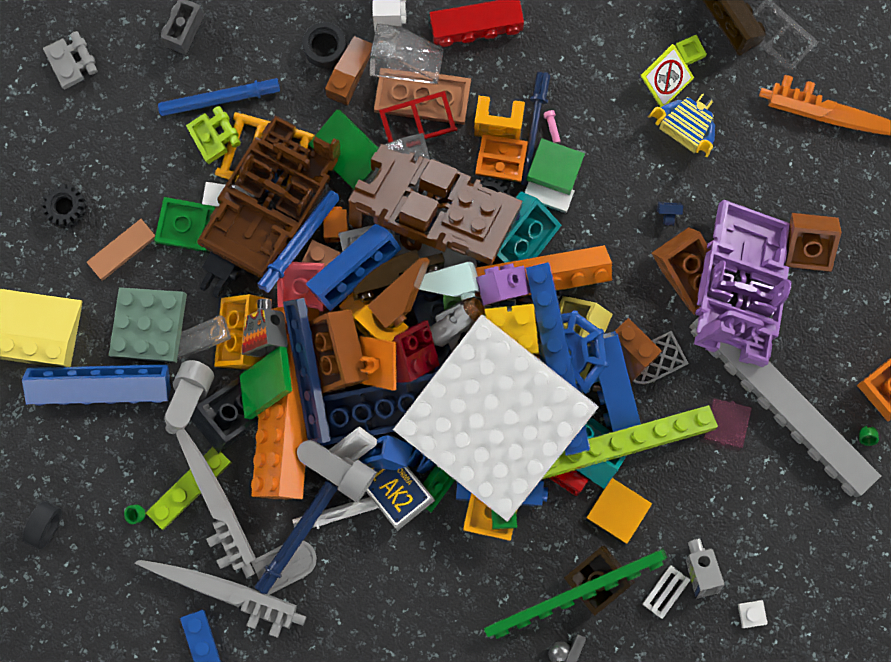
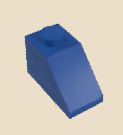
(388, 454)

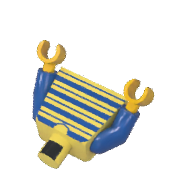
(688, 123)

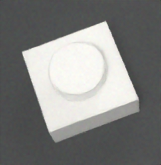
(752, 614)

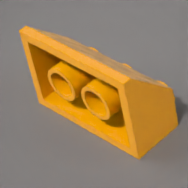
(229, 352)

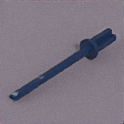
(538, 98)

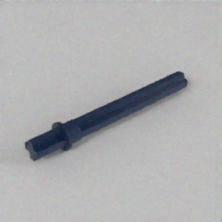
(296, 537)

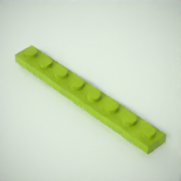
(637, 439)

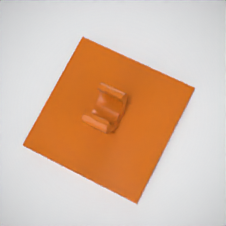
(380, 362)

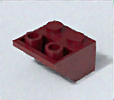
(415, 352)

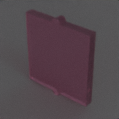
(731, 422)

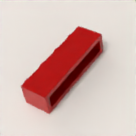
(476, 21)

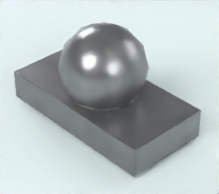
(563, 652)

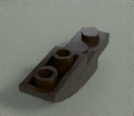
(388, 272)

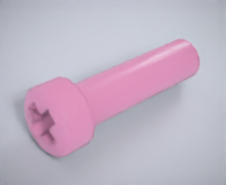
(549, 115)

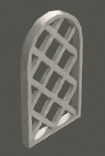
(684, 362)

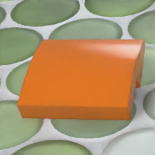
(501, 158)

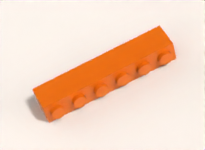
(569, 268)

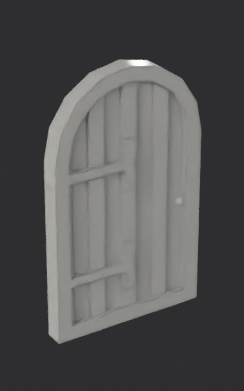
(298, 567)

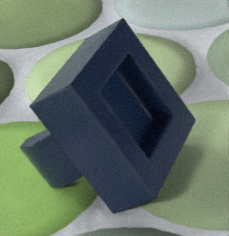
(669, 211)

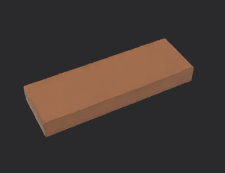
(121, 249)

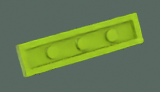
(184, 491)

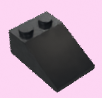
(222, 417)

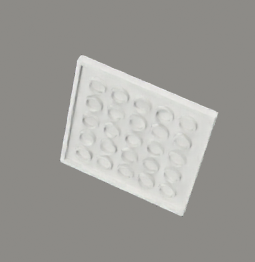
(495, 418)

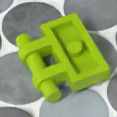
(206, 137)

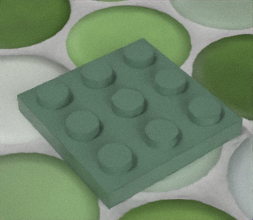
(147, 324)

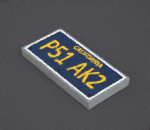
(398, 494)

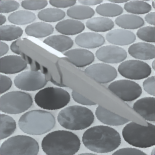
(227, 526)
(251, 601)

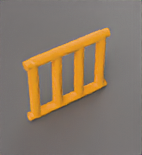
(240, 120)

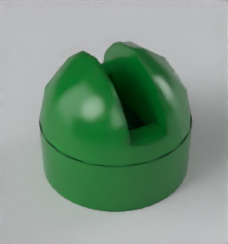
(868, 436)
(134, 514)

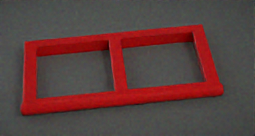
(412, 103)

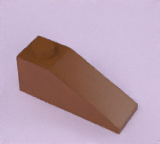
(348, 71)
(399, 297)

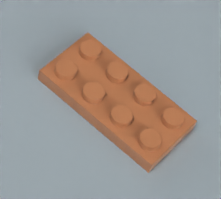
(397, 91)

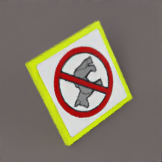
(667, 76)

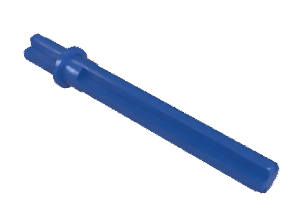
(219, 97)
(292, 249)

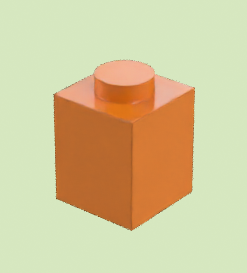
(334, 224)

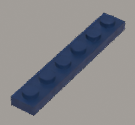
(306, 370)

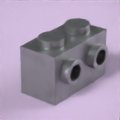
(182, 26)

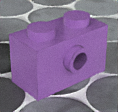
(503, 284)

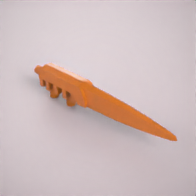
(831, 112)

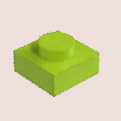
(691, 50)

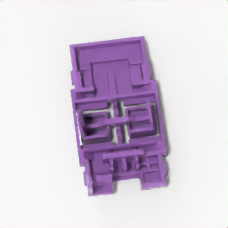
(754, 246)

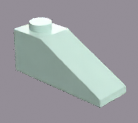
(453, 281)

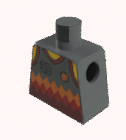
(264, 330)

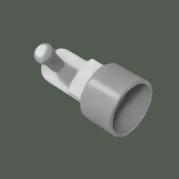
(190, 386)
(349, 476)

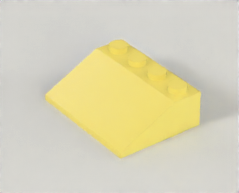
(38, 328)

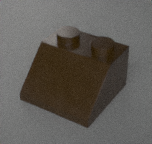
(594, 566)

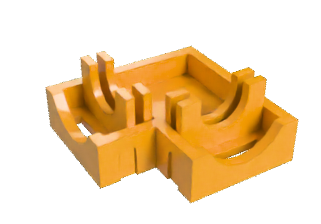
(367, 322)

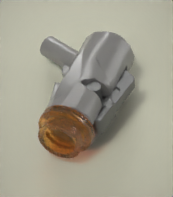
(454, 321)

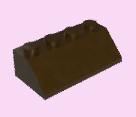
(737, 23)

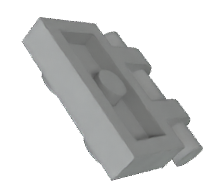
(63, 62)

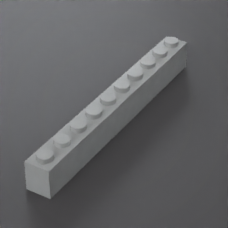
(801, 419)

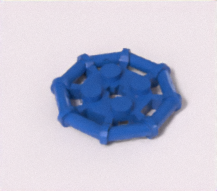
(579, 349)

